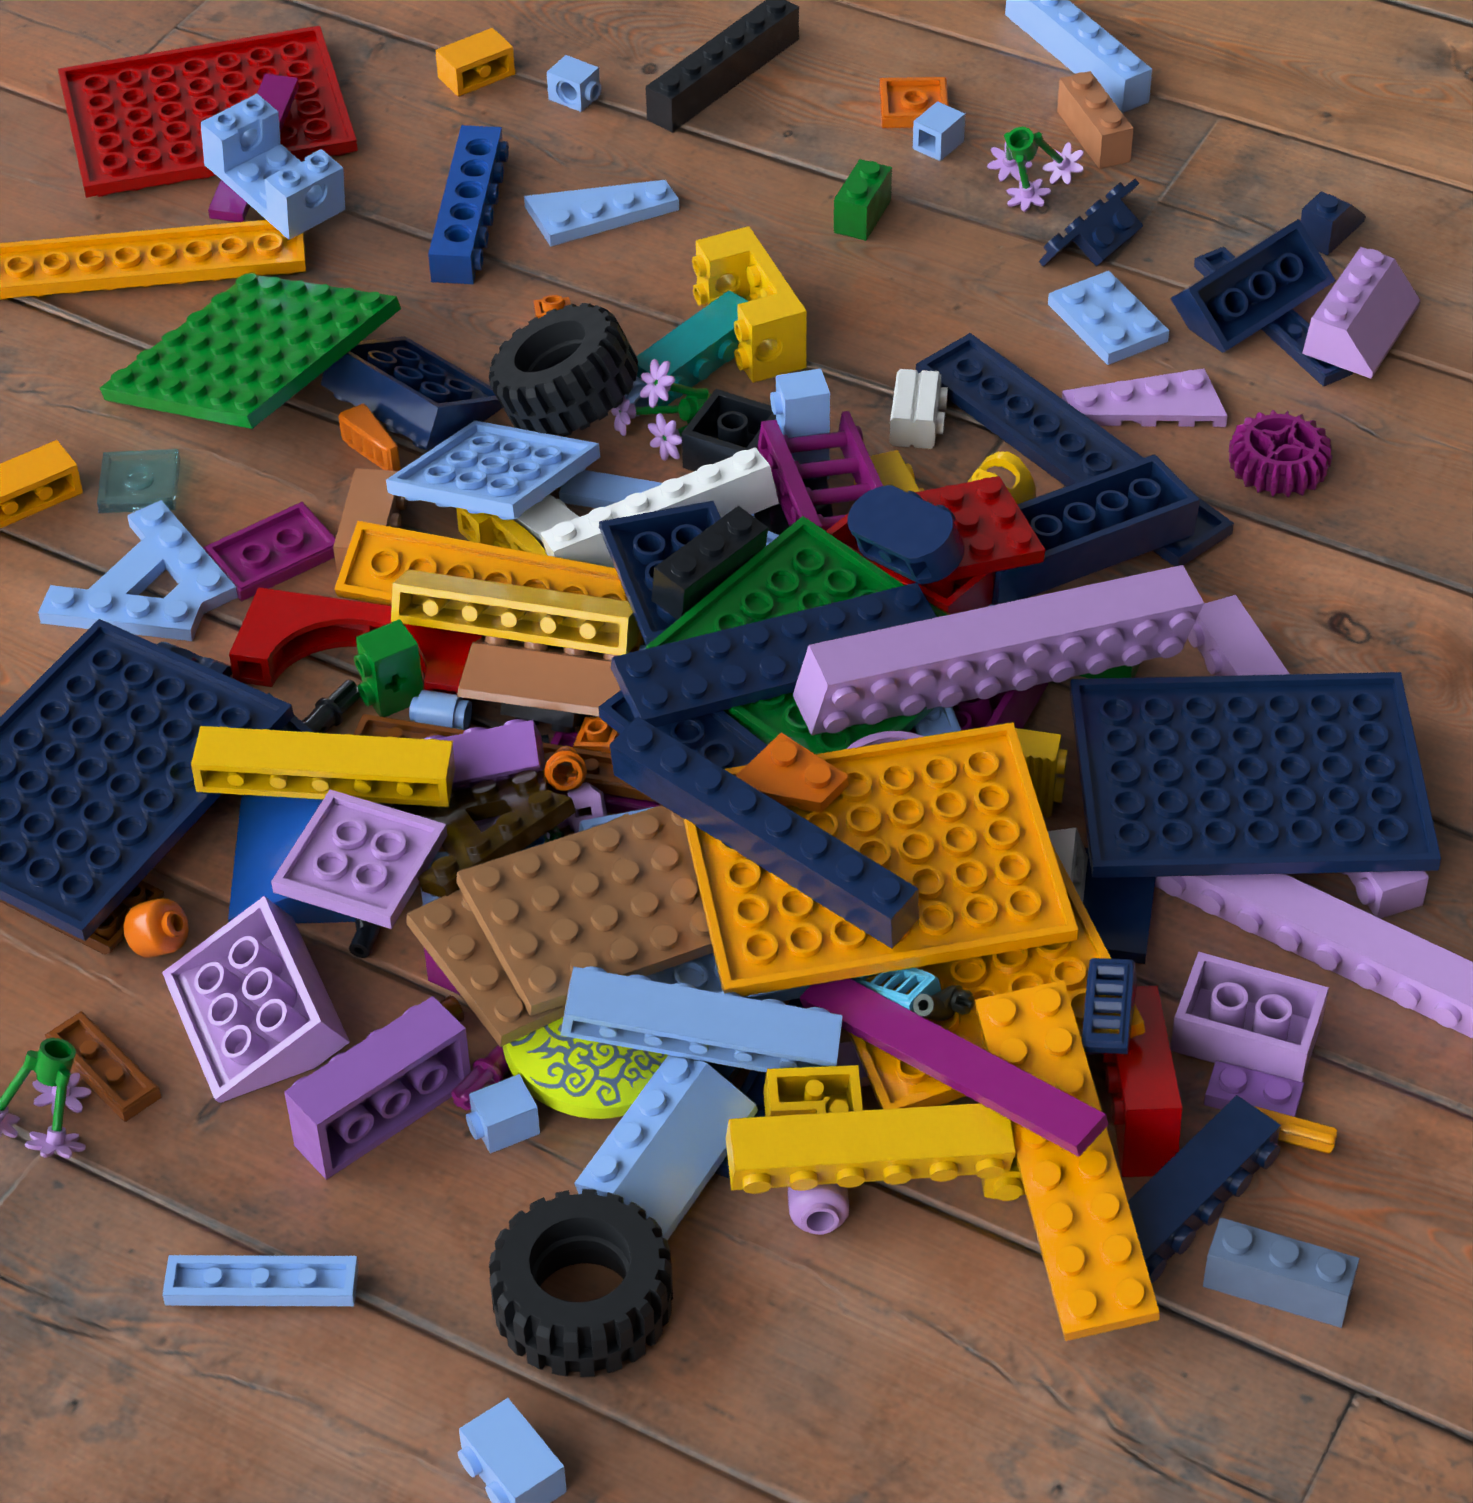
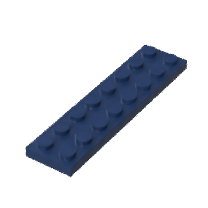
(751, 659)

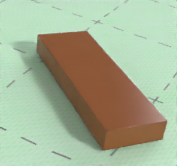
(107, 1068)

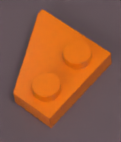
(794, 776)

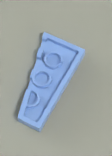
(594, 210)

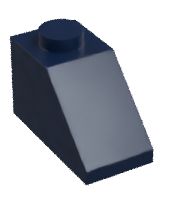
(1330, 221)

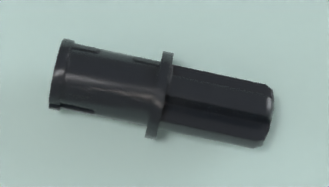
(330, 710)

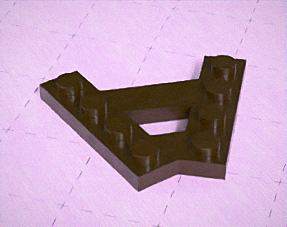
(526, 812)

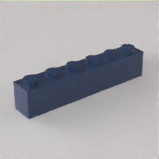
(1200, 1181)

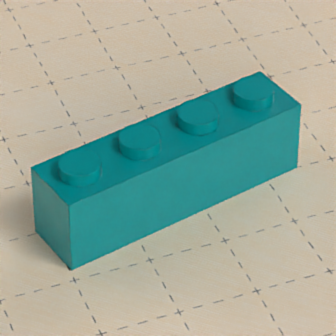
(696, 345)

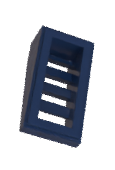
(1109, 978)

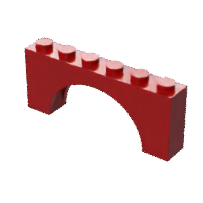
(293, 625)

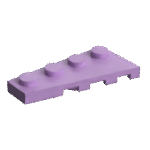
(1165, 397)

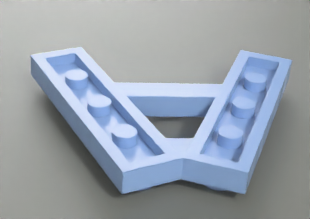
(116, 596)

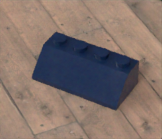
(1254, 288)

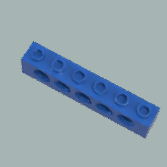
(467, 205)

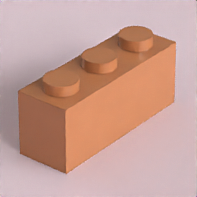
(1095, 120)
(368, 503)

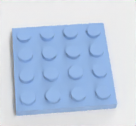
(493, 469)

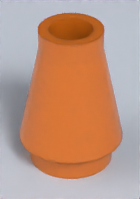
(565, 777)

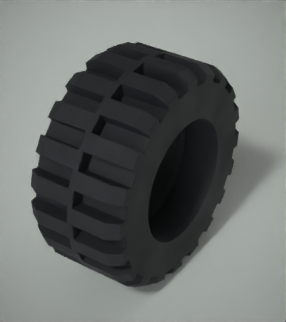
(564, 370)
(593, 1332)

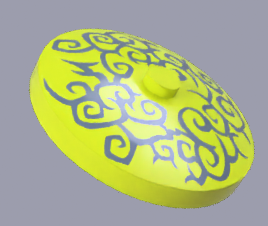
(580, 1074)

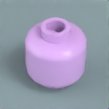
(819, 1208)

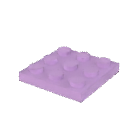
(359, 858)

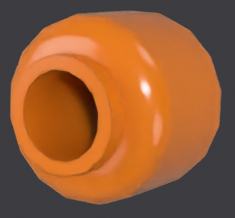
(156, 927)

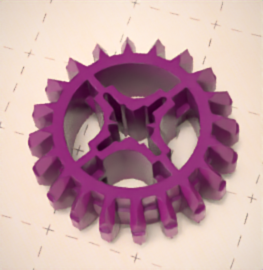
(1280, 453)

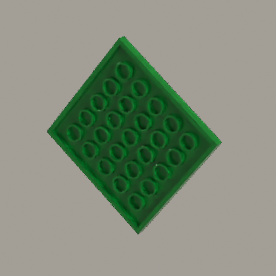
(250, 349)
(789, 575)

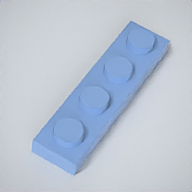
(260, 1280)

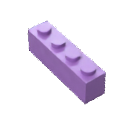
(494, 753)

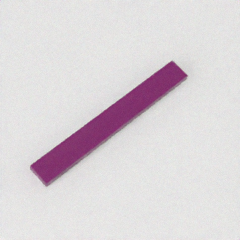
(960, 1064)

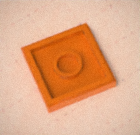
(907, 98)

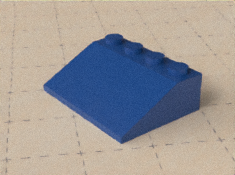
(264, 839)

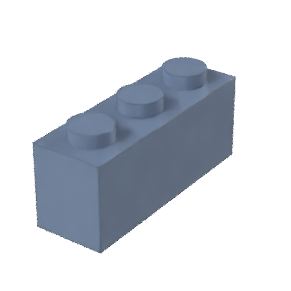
(1280, 1272)

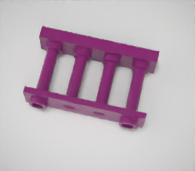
(788, 474)

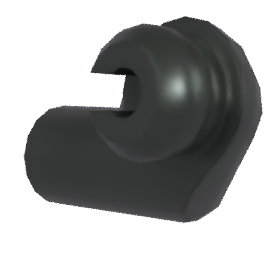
(944, 1003)

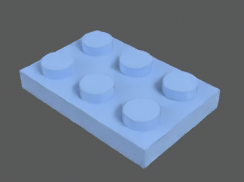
(1108, 317)

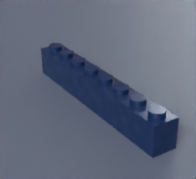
(765, 832)

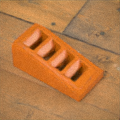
(368, 437)

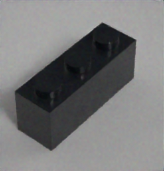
(707, 561)

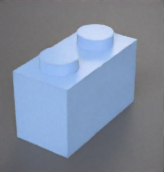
(510, 1457)

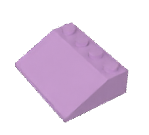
(254, 1003)

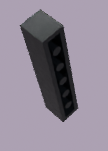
(722, 63)

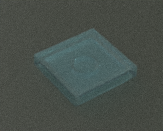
(138, 479)

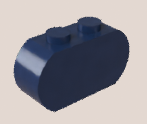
(906, 534)

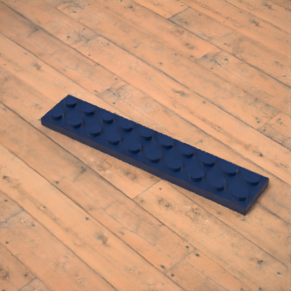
(1049, 429)

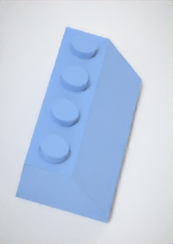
(668, 1141)

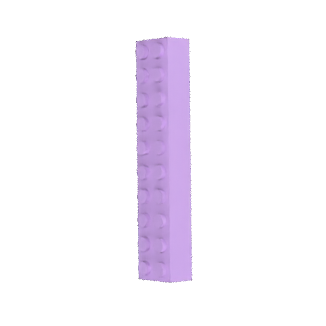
(995, 649)

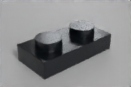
(559, 720)

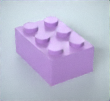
(1248, 1017)

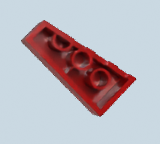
(1145, 1093)

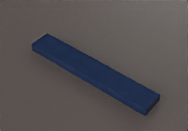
(1287, 331)

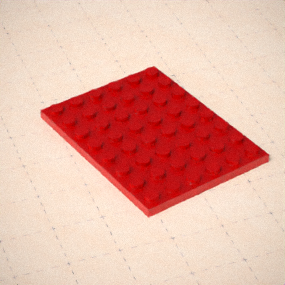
(143, 114)

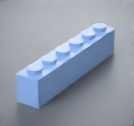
(1084, 48)
(698, 1022)

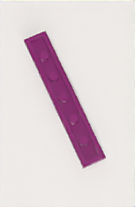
(280, 94)

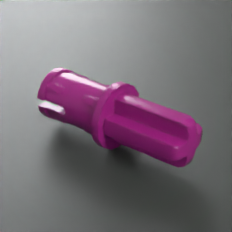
(483, 1074)

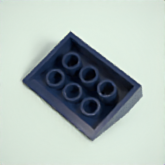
(410, 389)
(642, 543)

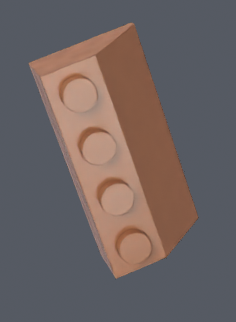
(537, 676)

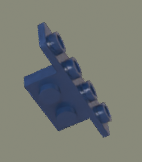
(1103, 231)

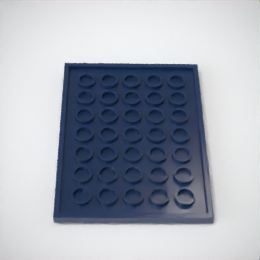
(104, 771)
(1251, 775)

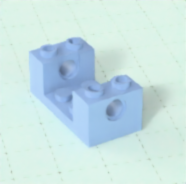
(248, 156)

